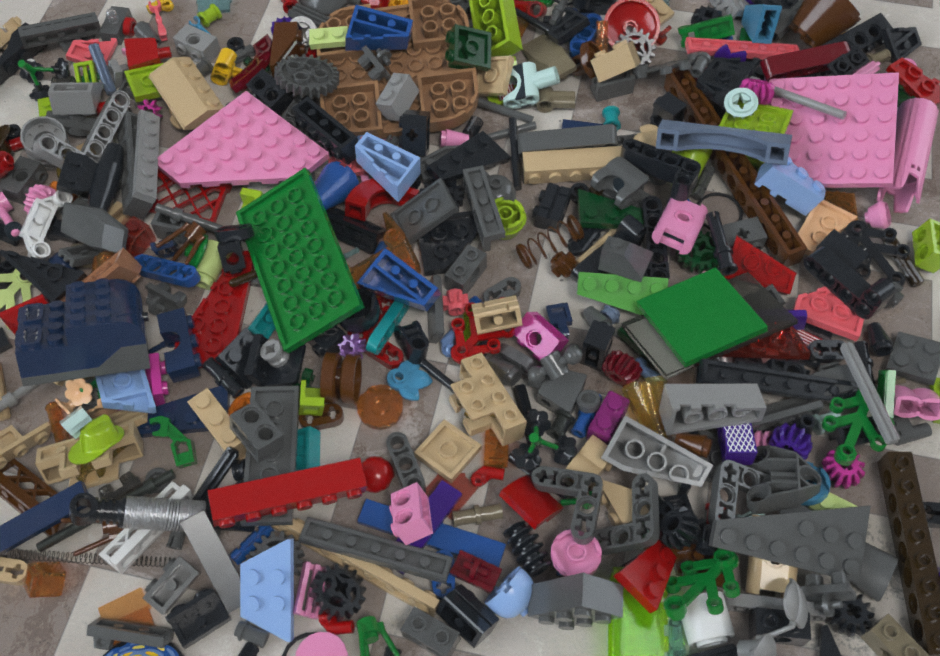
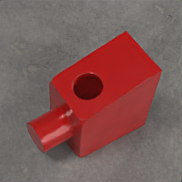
(145, 52)

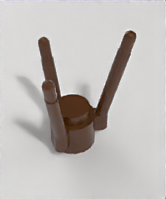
(193, 233)
(109, 529)

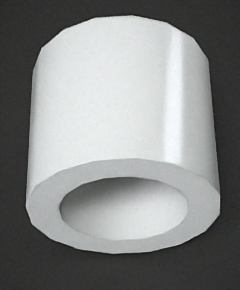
(704, 628)

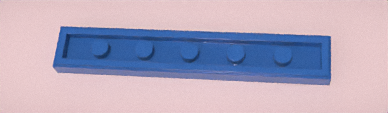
(445, 538)

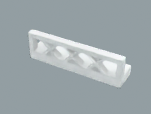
(136, 544)

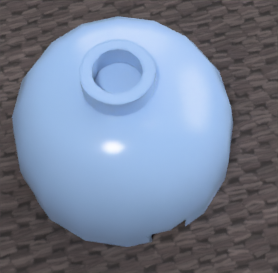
(512, 595)

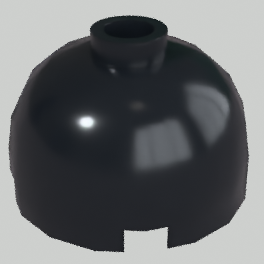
(366, 317)

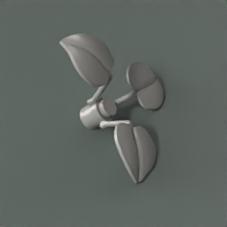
(795, 610)

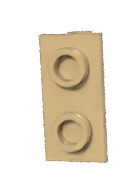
(11, 25)

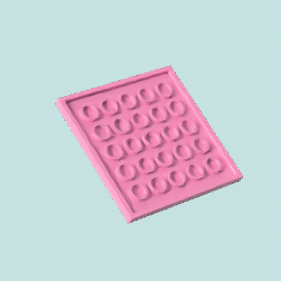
(850, 150)

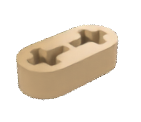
(8, 565)

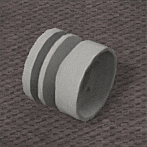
(34, 129)

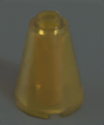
(645, 402)

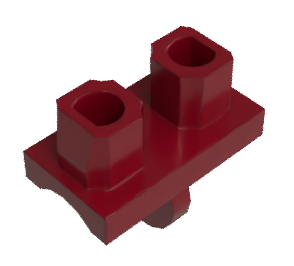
(476, 571)

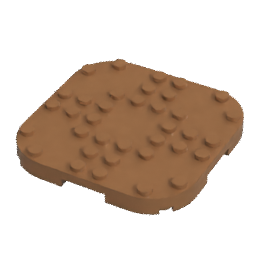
(443, 90)

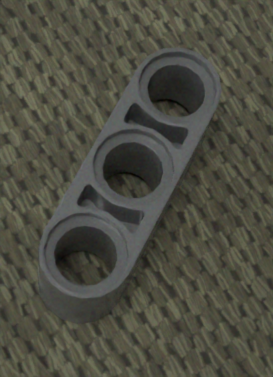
(404, 456)

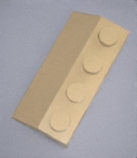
(185, 92)

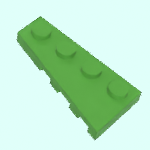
(617, 289)

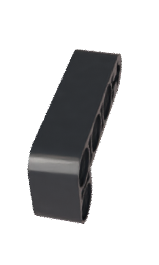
(663, 165)
(629, 230)
(847, 284)

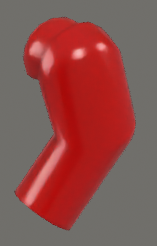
(336, 627)

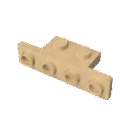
(15, 445)

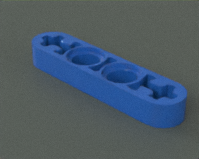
(168, 266)

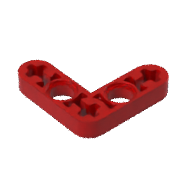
(392, 350)

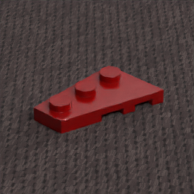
(915, 81)
(648, 575)

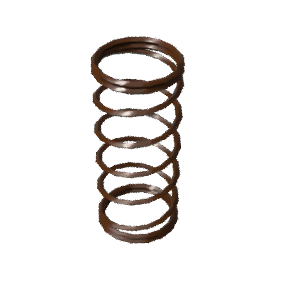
(520, 248)

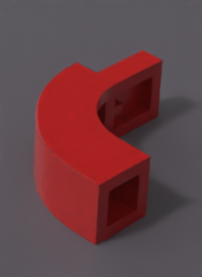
(369, 195)

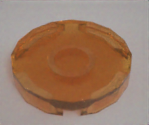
(380, 407)

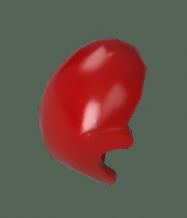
(377, 473)

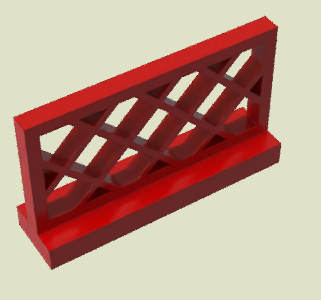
(224, 188)

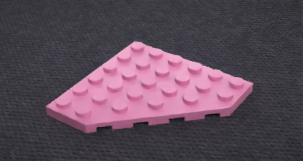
(240, 147)

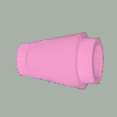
(452, 138)

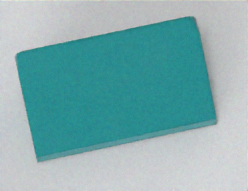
(262, 323)
(308, 448)

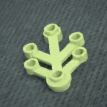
(7, 295)

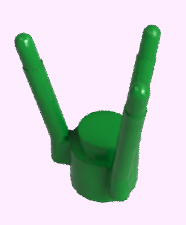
(368, 633)

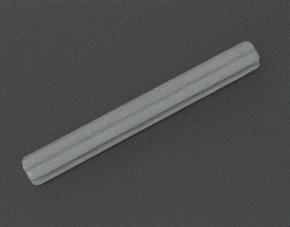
(869, 393)

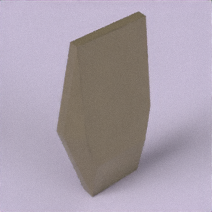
(548, 54)

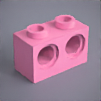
(410, 514)

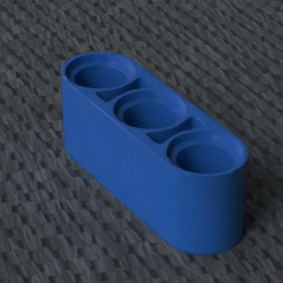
(587, 34)

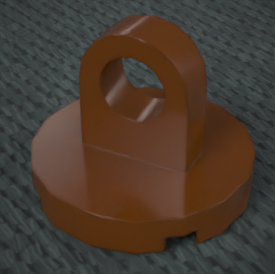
(586, 54)

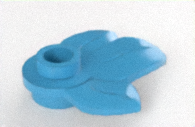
(411, 382)

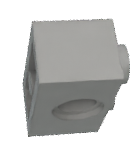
(196, 43)

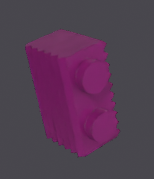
(608, 417)

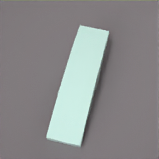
(75, 421)

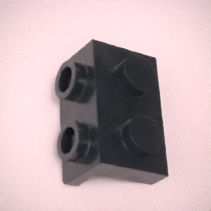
(198, 617)

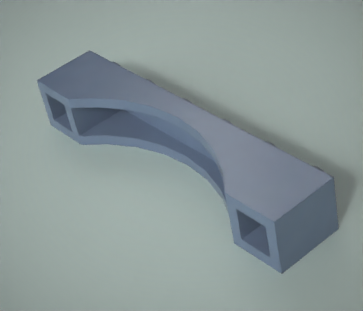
(761, 145)

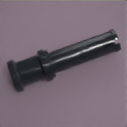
(722, 251)

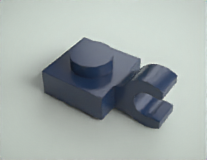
(560, 317)

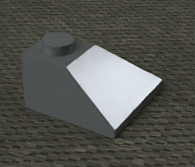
(624, 259)

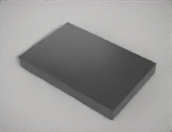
(425, 211)

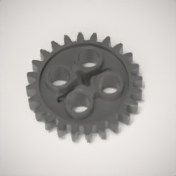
(306, 76)

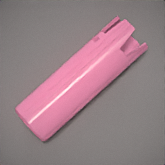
(913, 145)

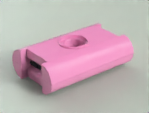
(680, 225)

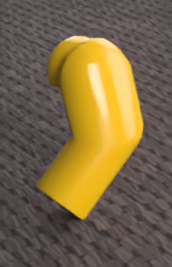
(166, 5)

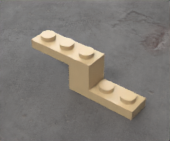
(216, 421)

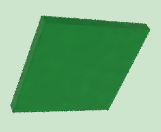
(701, 317)

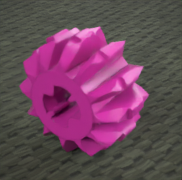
(763, 89)
(847, 477)

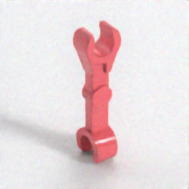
(161, 29)

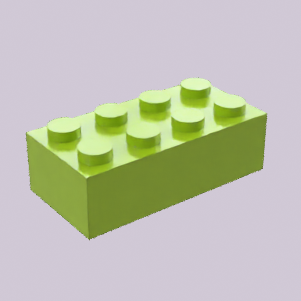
(499, 19)

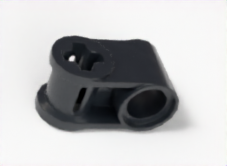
(412, 341)

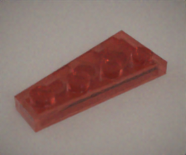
(780, 345)

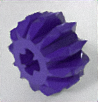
(792, 439)

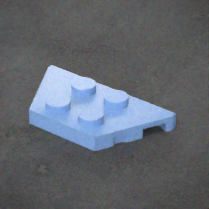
(126, 391)
(269, 590)

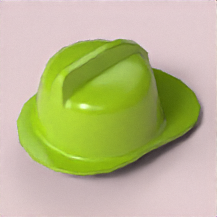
(95, 439)

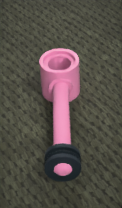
(12, 228)

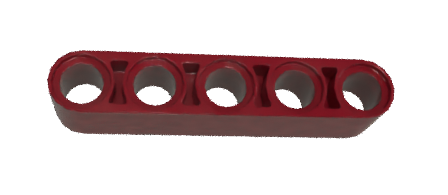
(802, 61)

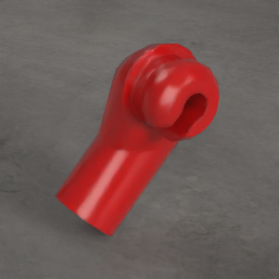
(485, 474)

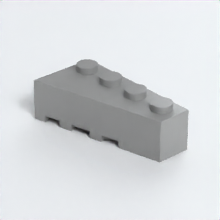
(709, 406)

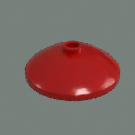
(632, 14)

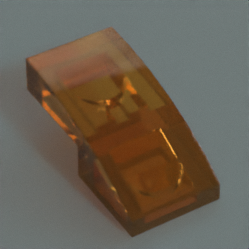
(495, 454)

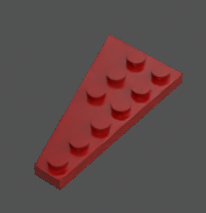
(221, 313)

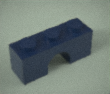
(183, 361)

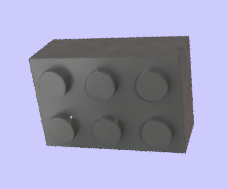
(576, 601)

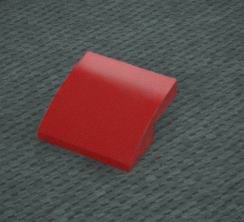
(529, 502)

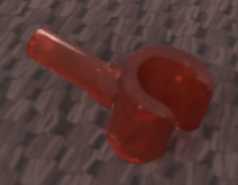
(662, 35)

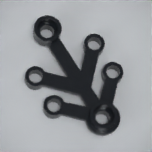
(876, 250)

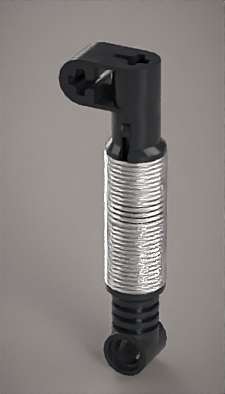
(142, 512)

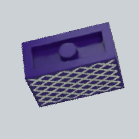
(737, 443)

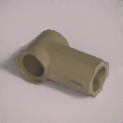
(555, 99)

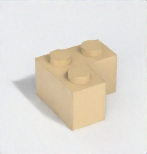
(620, 59)

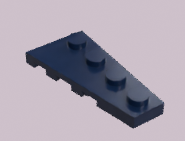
(182, 414)

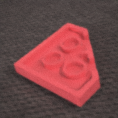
(829, 313)

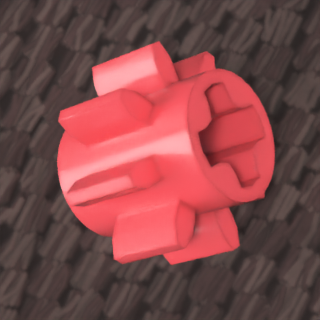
(455, 302)

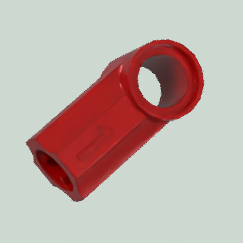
(528, 6)

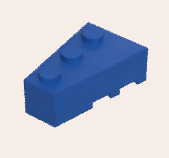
(377, 30)
(399, 282)

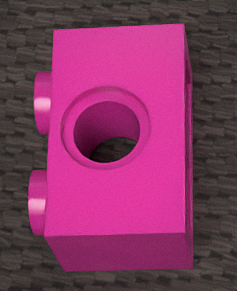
(550, 337)

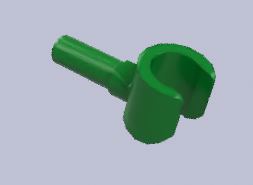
(564, 502)

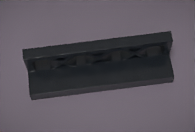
(354, 231)

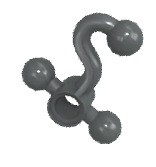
(555, 364)

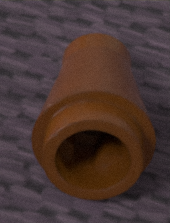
(695, 443)

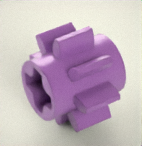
(352, 345)

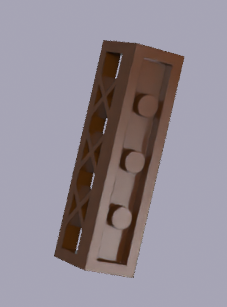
(21, 498)

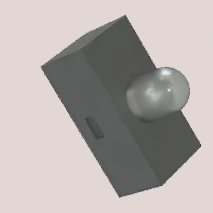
(113, 24)

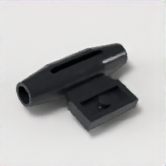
(98, 179)

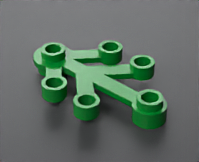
(859, 421)
(724, 562)

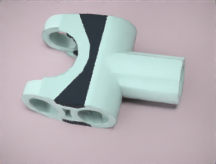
(528, 84)

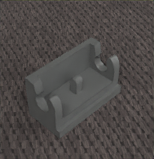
(613, 87)

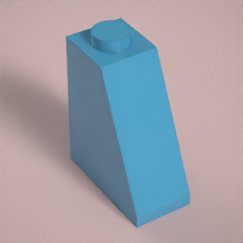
(761, 22)

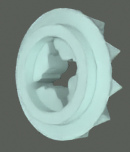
(747, 97)

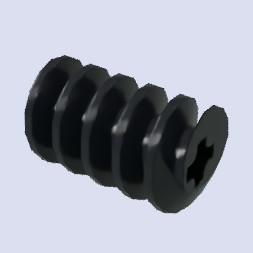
(527, 549)

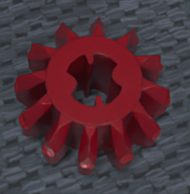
(621, 368)

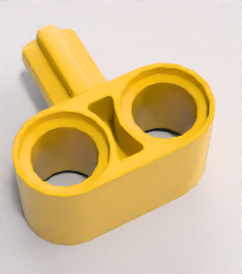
(224, 67)

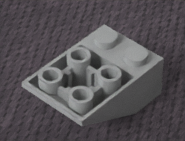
(75, 98)

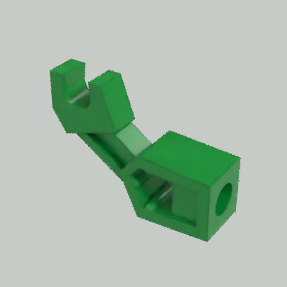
(169, 430)

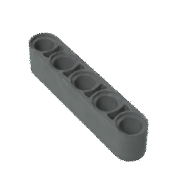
(568, 138)

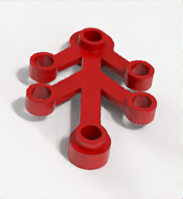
(469, 346)

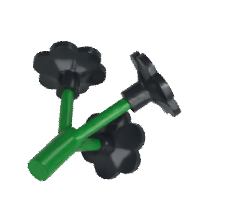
(33, 72)
(528, 456)

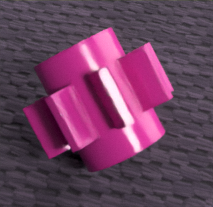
(156, 109)

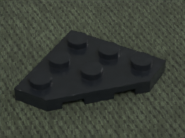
(446, 242)

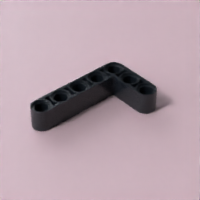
(652, 212)

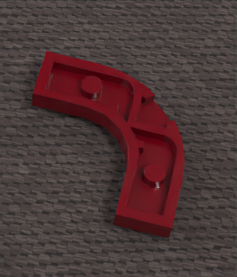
(260, 61)

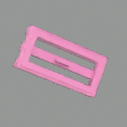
(307, 566)

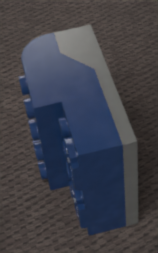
(88, 335)

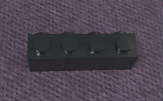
(326, 130)

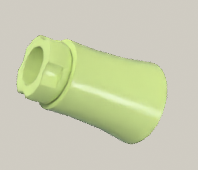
(210, 265)

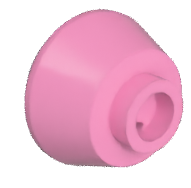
(878, 215)

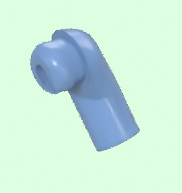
(647, 372)

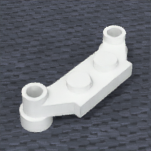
(39, 221)

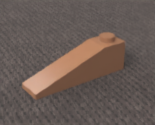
(119, 266)

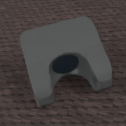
(621, 178)

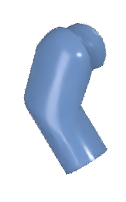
(447, 342)

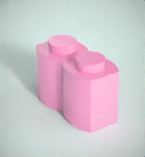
(916, 402)

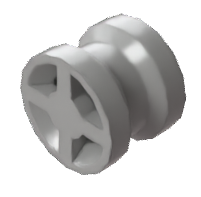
(273, 353)

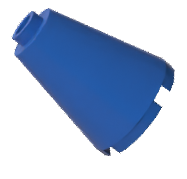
(335, 184)

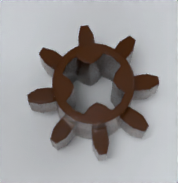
(563, 264)

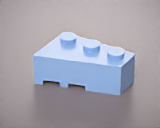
(388, 164)
(792, 184)

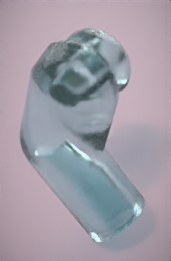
(676, 641)

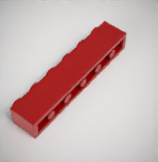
(286, 491)

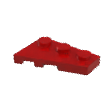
(761, 266)

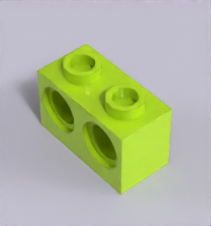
(927, 246)

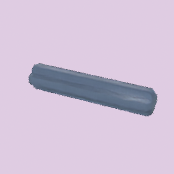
(102, 68)

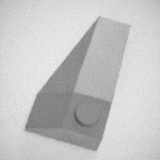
(645, 451)

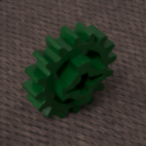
(701, 255)

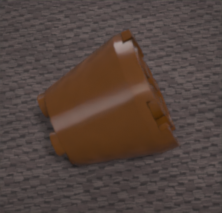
(823, 20)

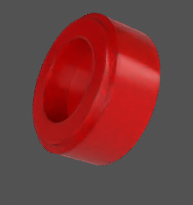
(128, 26)

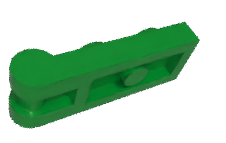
(711, 29)

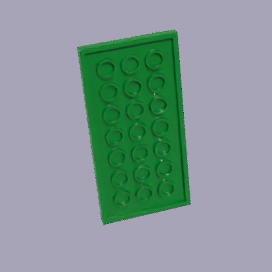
(299, 261)

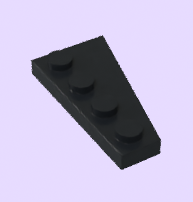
(474, 152)

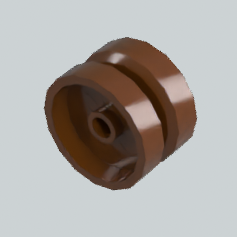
(341, 378)

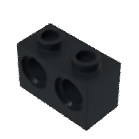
(265, 89)

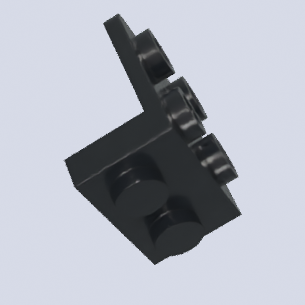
(263, 374)

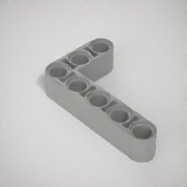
(94, 140)

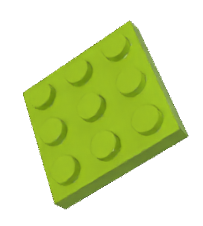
(765, 119)

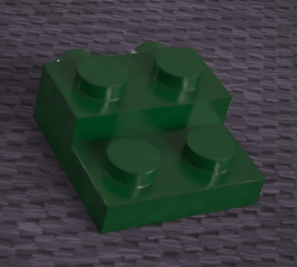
(468, 48)

